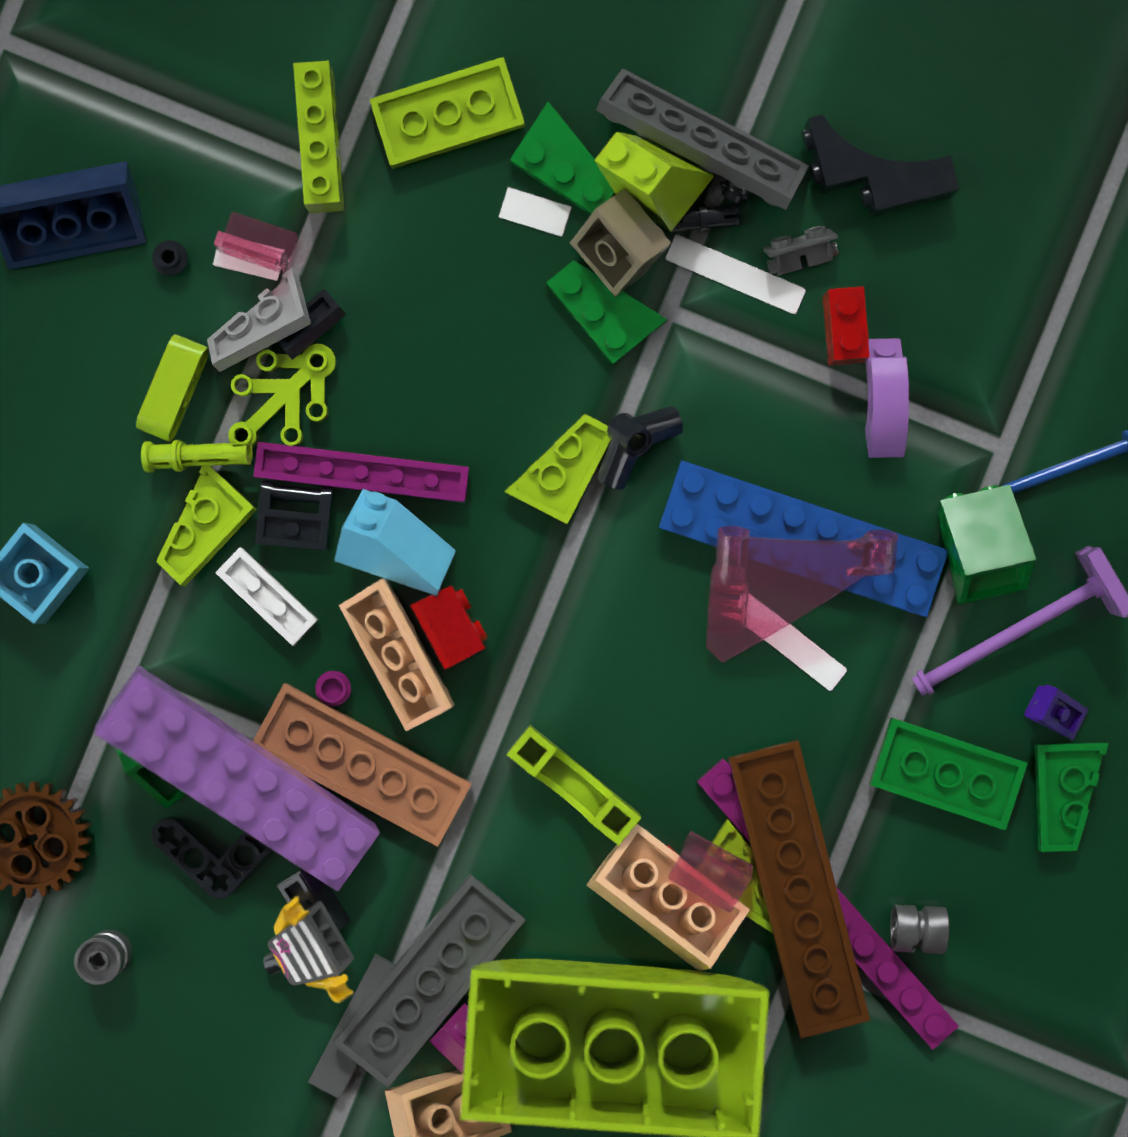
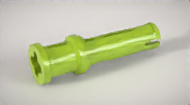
(181, 456)

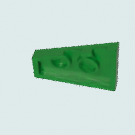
(562, 162)

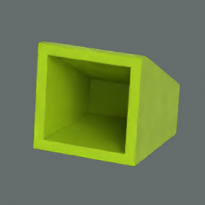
(653, 176)

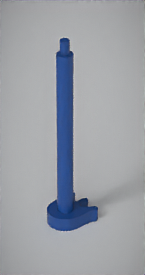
(1070, 465)

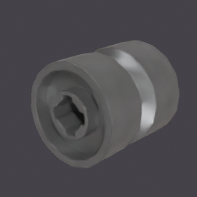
(919, 929)
(103, 957)

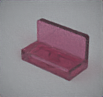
(257, 242)
(711, 872)

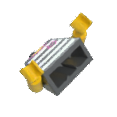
(309, 950)

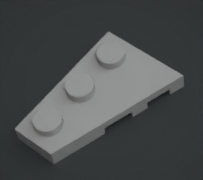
(268, 322)

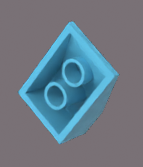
(393, 544)

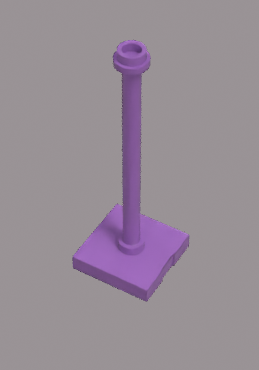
(1101, 583)

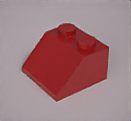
(450, 626)

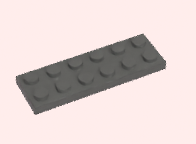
(702, 138)
(428, 980)

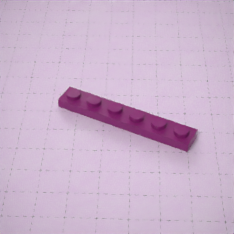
(361, 472)

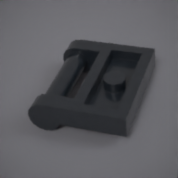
(290, 527)

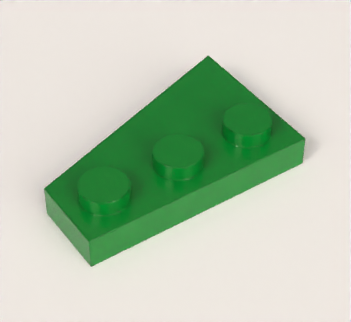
(610, 321)
(1063, 791)

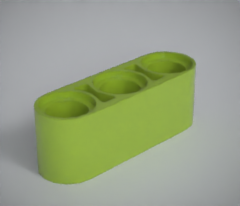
(172, 387)

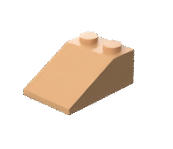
(433, 1109)

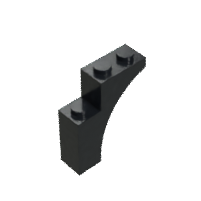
(885, 182)

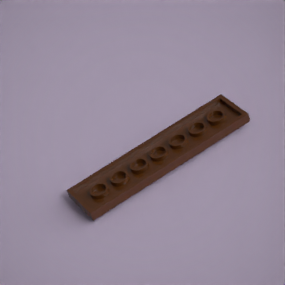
(799, 888)

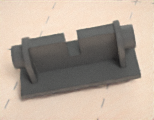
(814, 245)

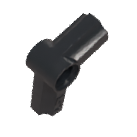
(633, 438)

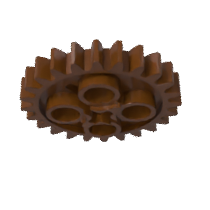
(61, 823)

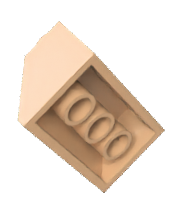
(396, 654)
(638, 885)

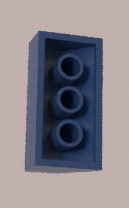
(70, 215)

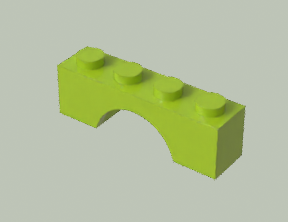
(574, 784)

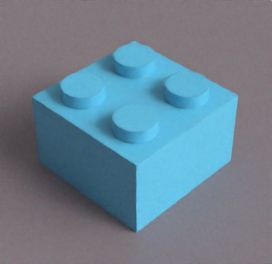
(37, 573)

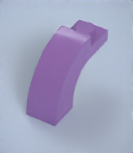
(887, 399)

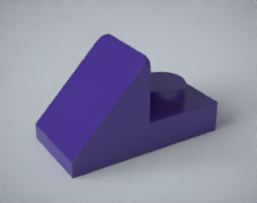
(1056, 711)

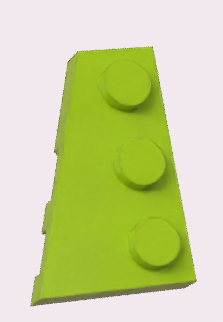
(206, 524)

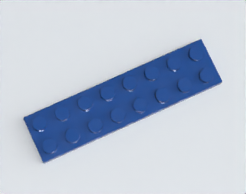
(710, 500)

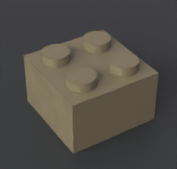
(620, 242)

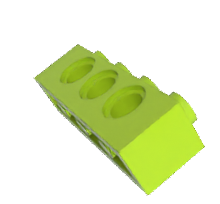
(318, 137)

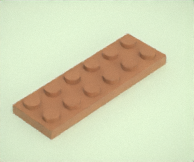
(362, 764)

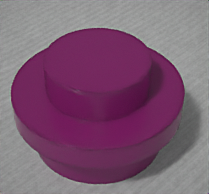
(333, 688)

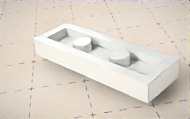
(267, 596)

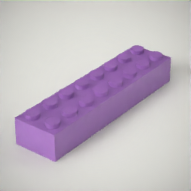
(236, 778)

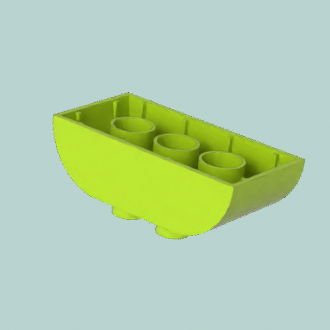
(614, 1048)

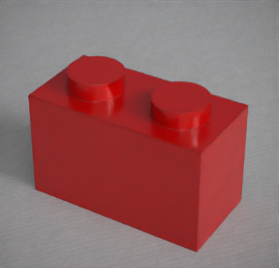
(846, 325)

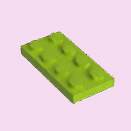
(447, 112)

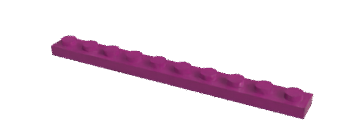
(868, 947)

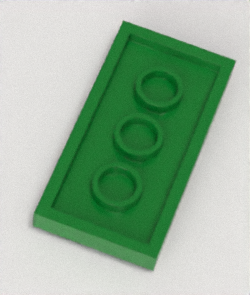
(948, 773)

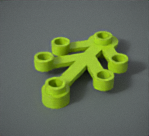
(286, 392)

